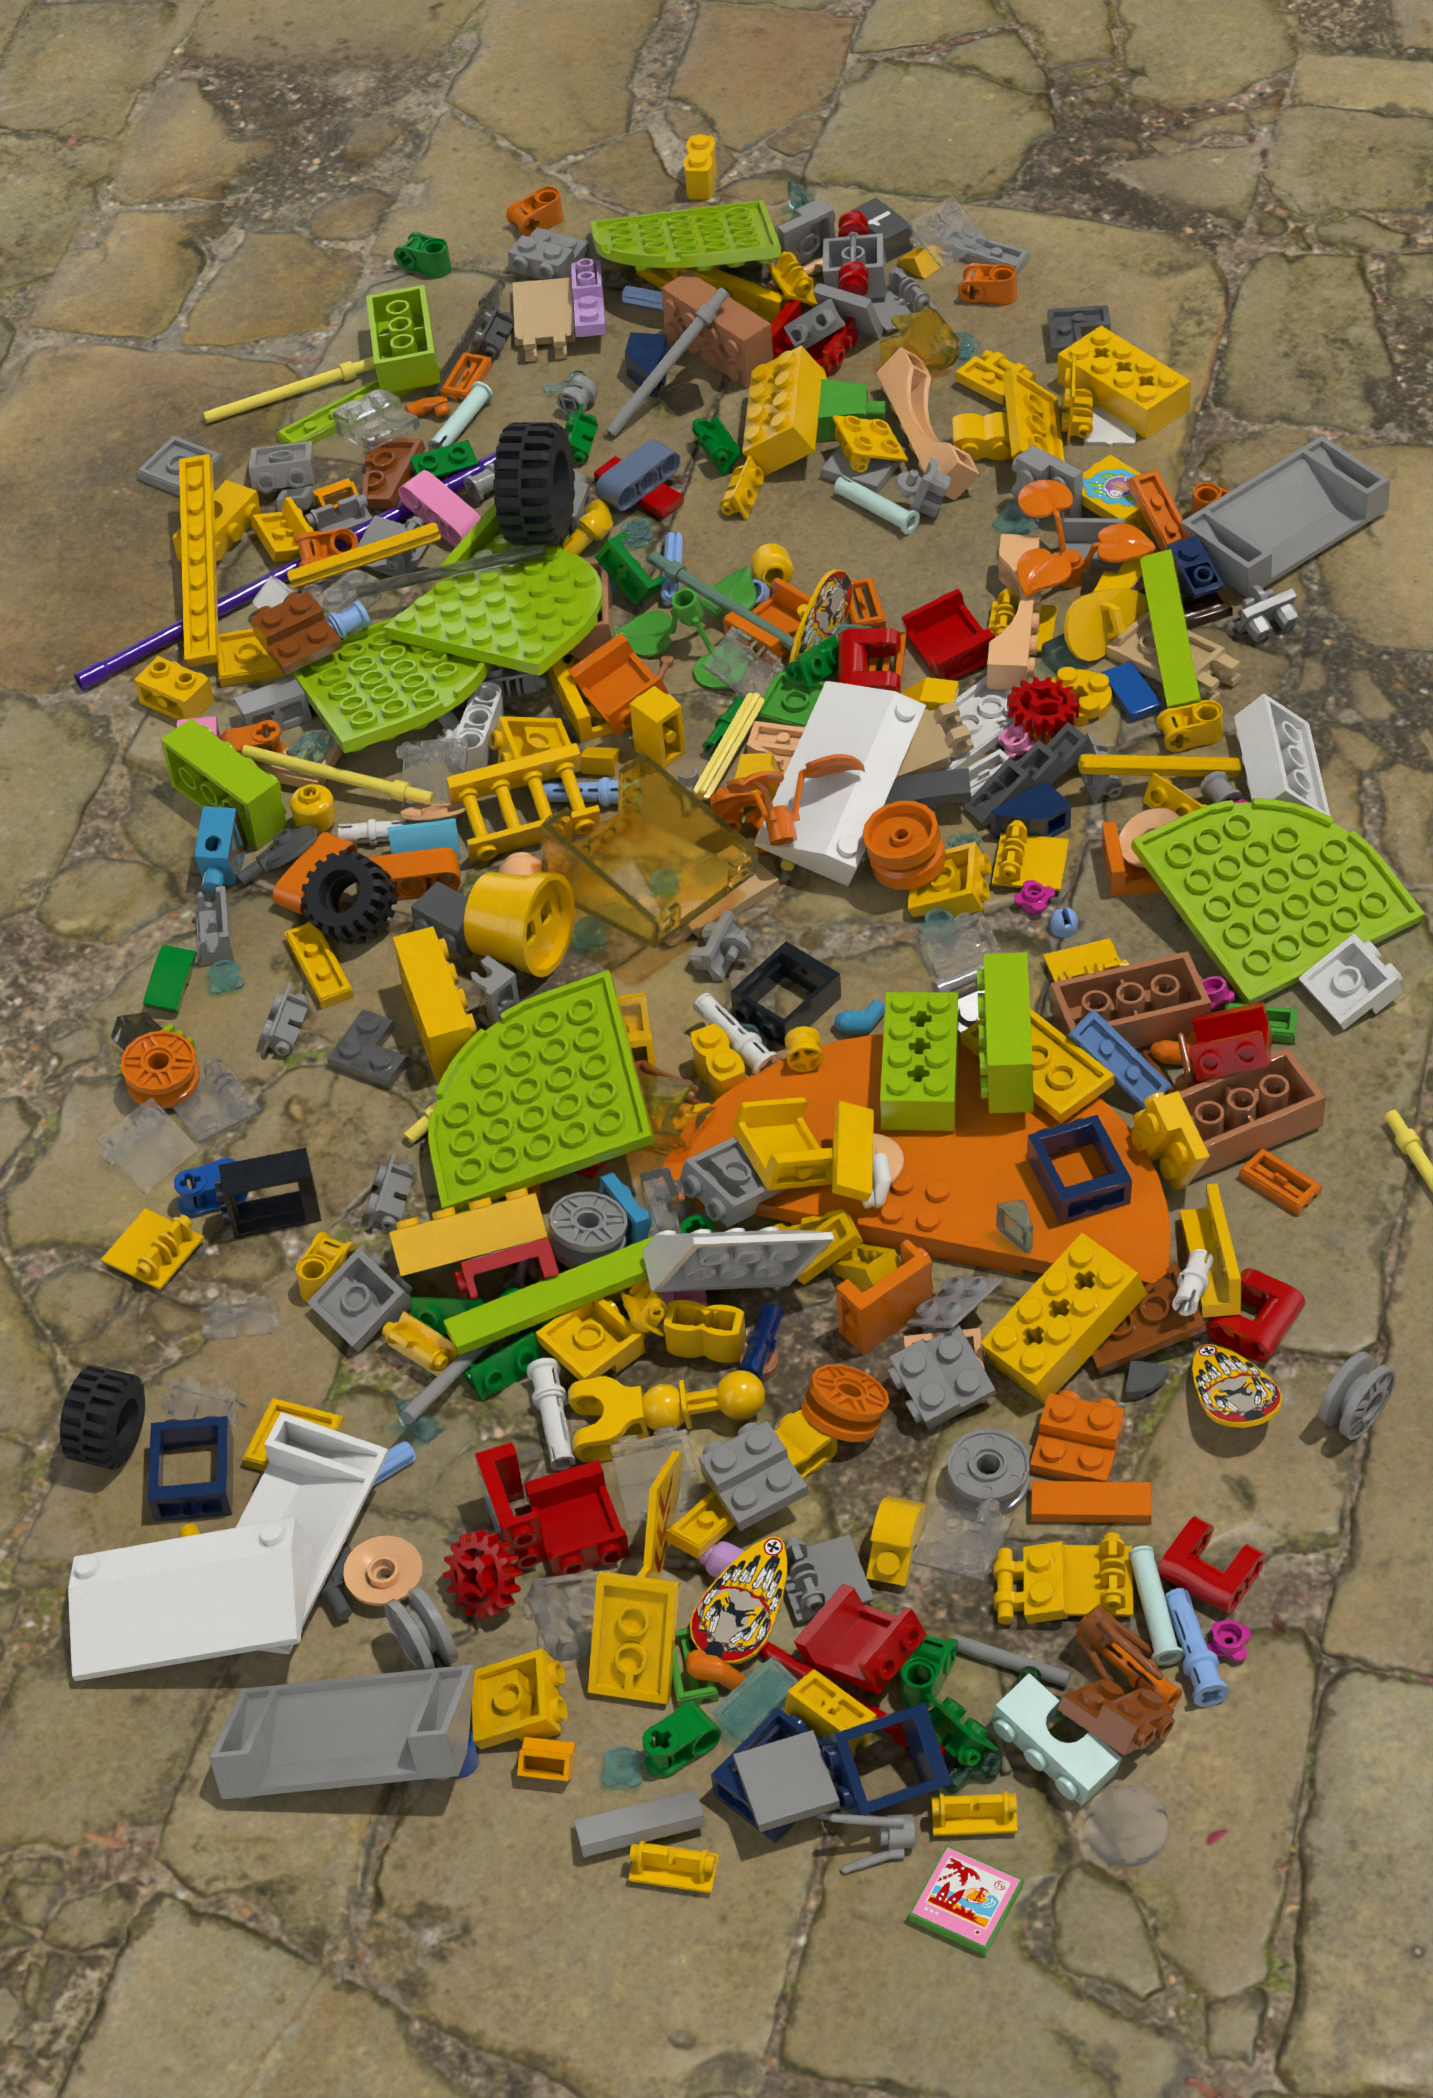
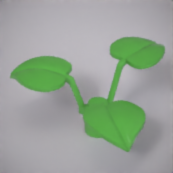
(651, 630)

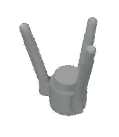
(893, 1830)

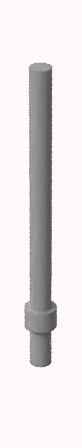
(704, 316)

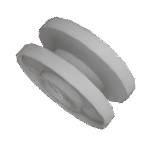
(586, 1228)
(1357, 1395)
(994, 1452)
(421, 1630)

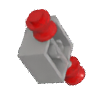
(855, 258)

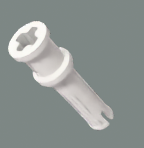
(745, 1043)
(549, 1399)

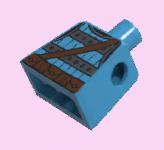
(220, 847)

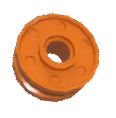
(160, 1068)
(845, 1403)

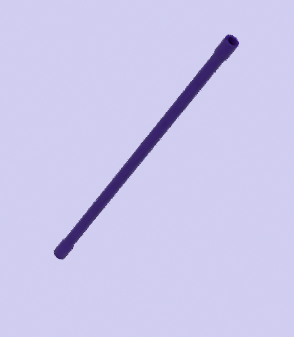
(103, 669)

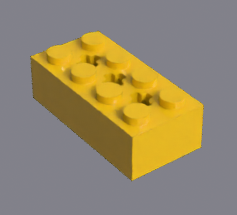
(1126, 381)
(783, 410)
(433, 997)
(467, 1233)
(1063, 1318)

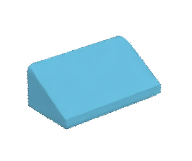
(424, 836)

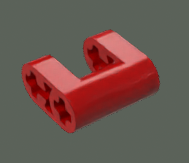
(857, 646)
(1278, 1309)
(1203, 1580)

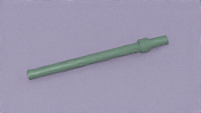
(678, 574)

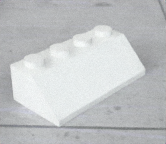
(1279, 755)

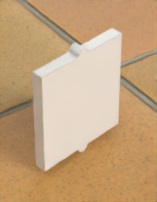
(1109, 430)

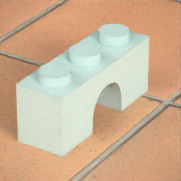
(1076, 1767)

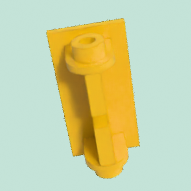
(743, 489)
(1164, 795)
(644, 1307)
(420, 1343)
(974, 1814)
(673, 1867)

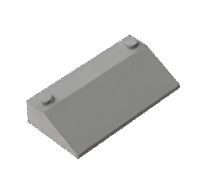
(1288, 514)
(345, 1732)

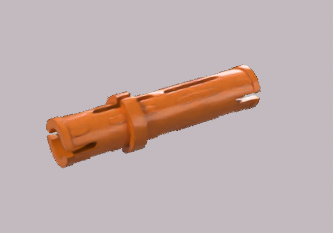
(1126, 1664)

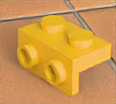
(279, 528)

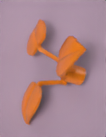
(1042, 570)
(778, 818)

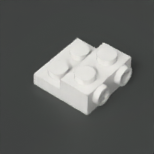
(1352, 981)

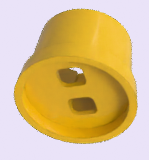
(521, 920)

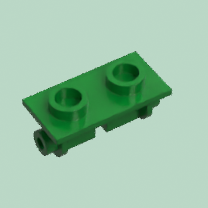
(581, 434)
(717, 443)
(445, 460)
(815, 662)
(435, 1310)
(503, 1367)
(967, 1734)

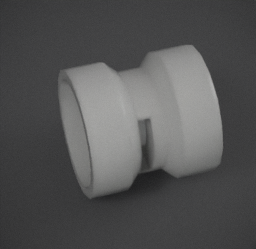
(579, 390)

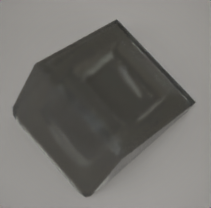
(683, 398)
(131, 1026)

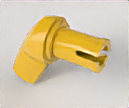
(592, 526)

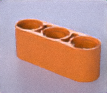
(419, 870)
(288, 888)

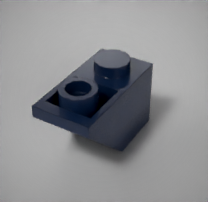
(642, 356)
(1194, 568)
(1039, 808)

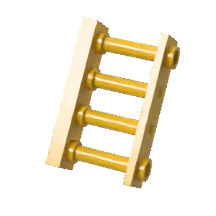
(515, 773)

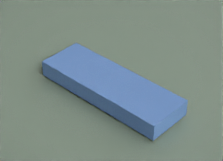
(1131, 1070)

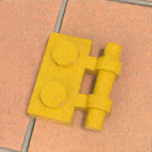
(987, 373)
(1044, 1583)

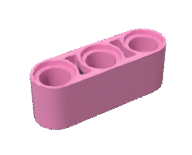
(438, 504)

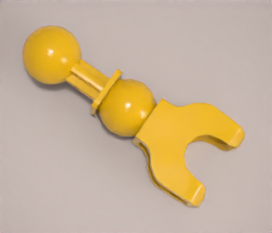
(629, 1412)

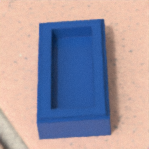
(1132, 692)

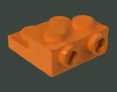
(1077, 1438)

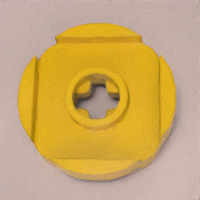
(1094, 692)

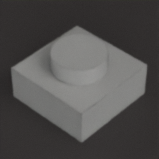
(301, 496)

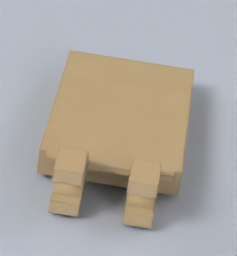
(544, 315)
(1209, 658)
(930, 746)
(737, 901)

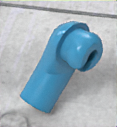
(860, 1021)

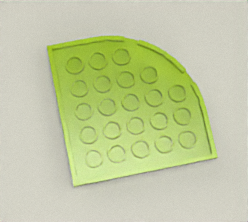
(690, 237)
(507, 615)
(385, 687)
(1273, 888)
(538, 1096)

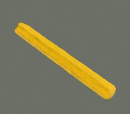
(364, 555)
(1162, 765)

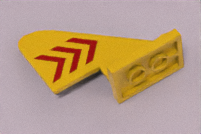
(639, 1613)

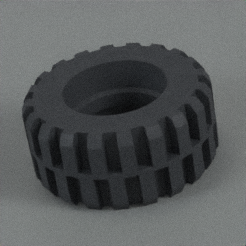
(534, 483)

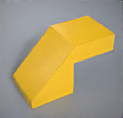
(933, 692)

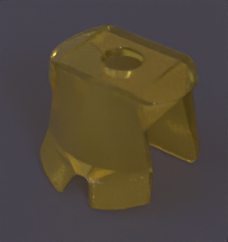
(925, 336)
(669, 1117)

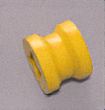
(803, 1049)

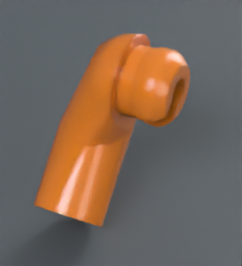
(438, 404)
(1168, 1051)

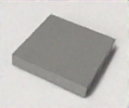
(854, 306)
(163, 466)
(873, 478)
(786, 1781)

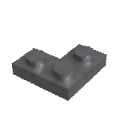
(1072, 323)
(362, 1053)

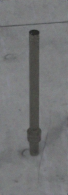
(488, 301)
(512, 556)

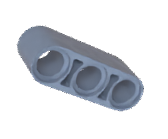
(637, 475)

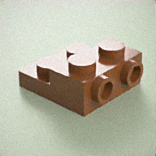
(295, 632)
(1117, 1718)

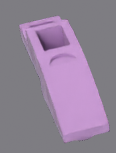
(588, 298)

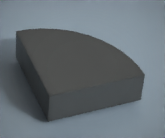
(1145, 1378)

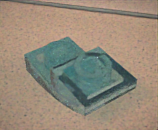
(755, 1699)

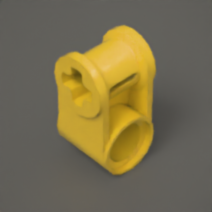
(1193, 725)
(321, 1262)

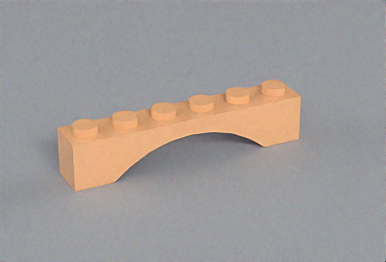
(907, 387)
(1011, 650)

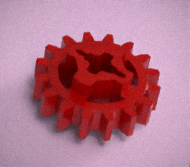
(1042, 706)
(482, 1574)

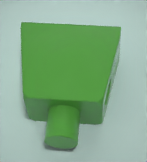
(845, 399)

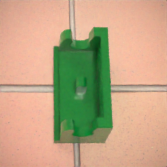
(627, 571)

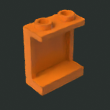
(779, 611)
(612, 680)
(1122, 876)
(888, 1305)

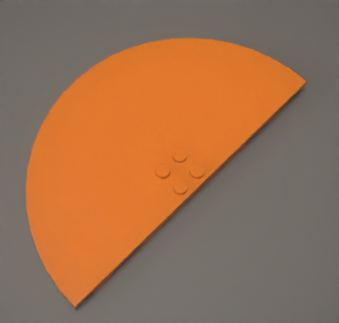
(958, 1176)

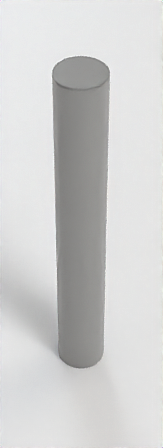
(1011, 1660)

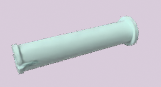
(479, 395)
(877, 504)
(1155, 1607)

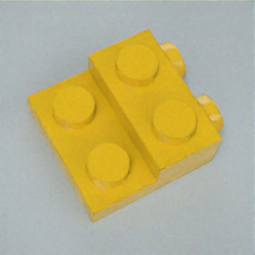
(526, 736)
(958, 886)
(1170, 1136)
(592, 1339)
(518, 1699)

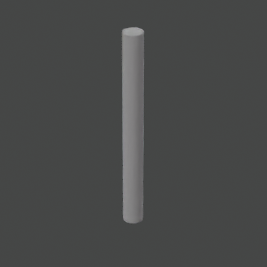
(440, 1384)

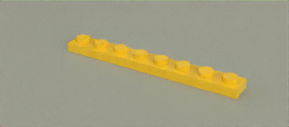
(198, 561)

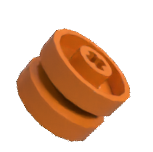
(904, 845)

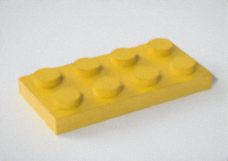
(1031, 416)
(1062, 1071)

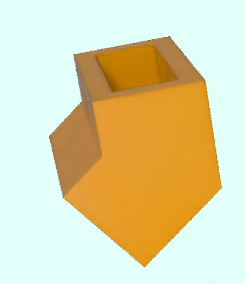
(332, 489)
(547, 1759)

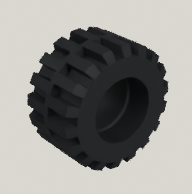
(329, 883)
(102, 1417)

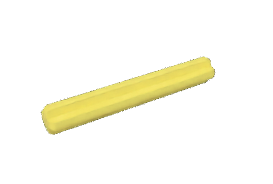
(728, 746)

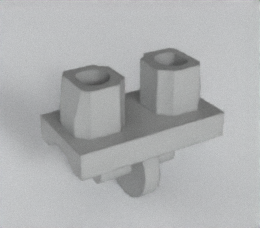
(814, 325)
(911, 484)
(1264, 606)
(722, 947)

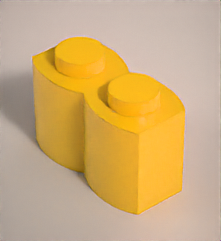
(700, 167)
(982, 435)
(716, 1061)
(705, 1331)
(805, 1444)

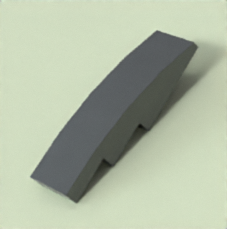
(1035, 767)
(932, 788)

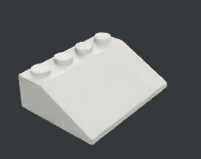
(730, 1258)

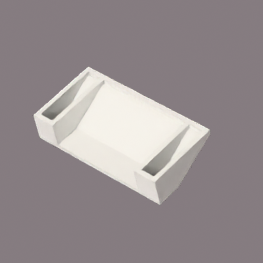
(834, 808)
(322, 1483)
(188, 1598)

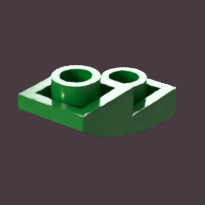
(169, 979)

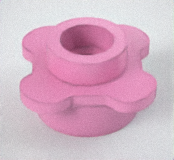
(1015, 741)

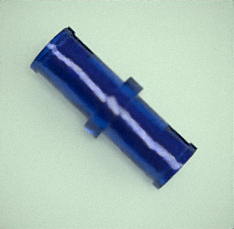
(762, 1339)

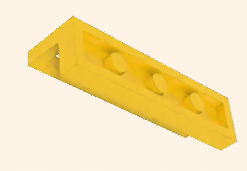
(755, 297)
(571, 700)
(1209, 1231)

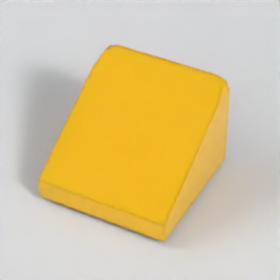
(918, 262)
(599, 761)

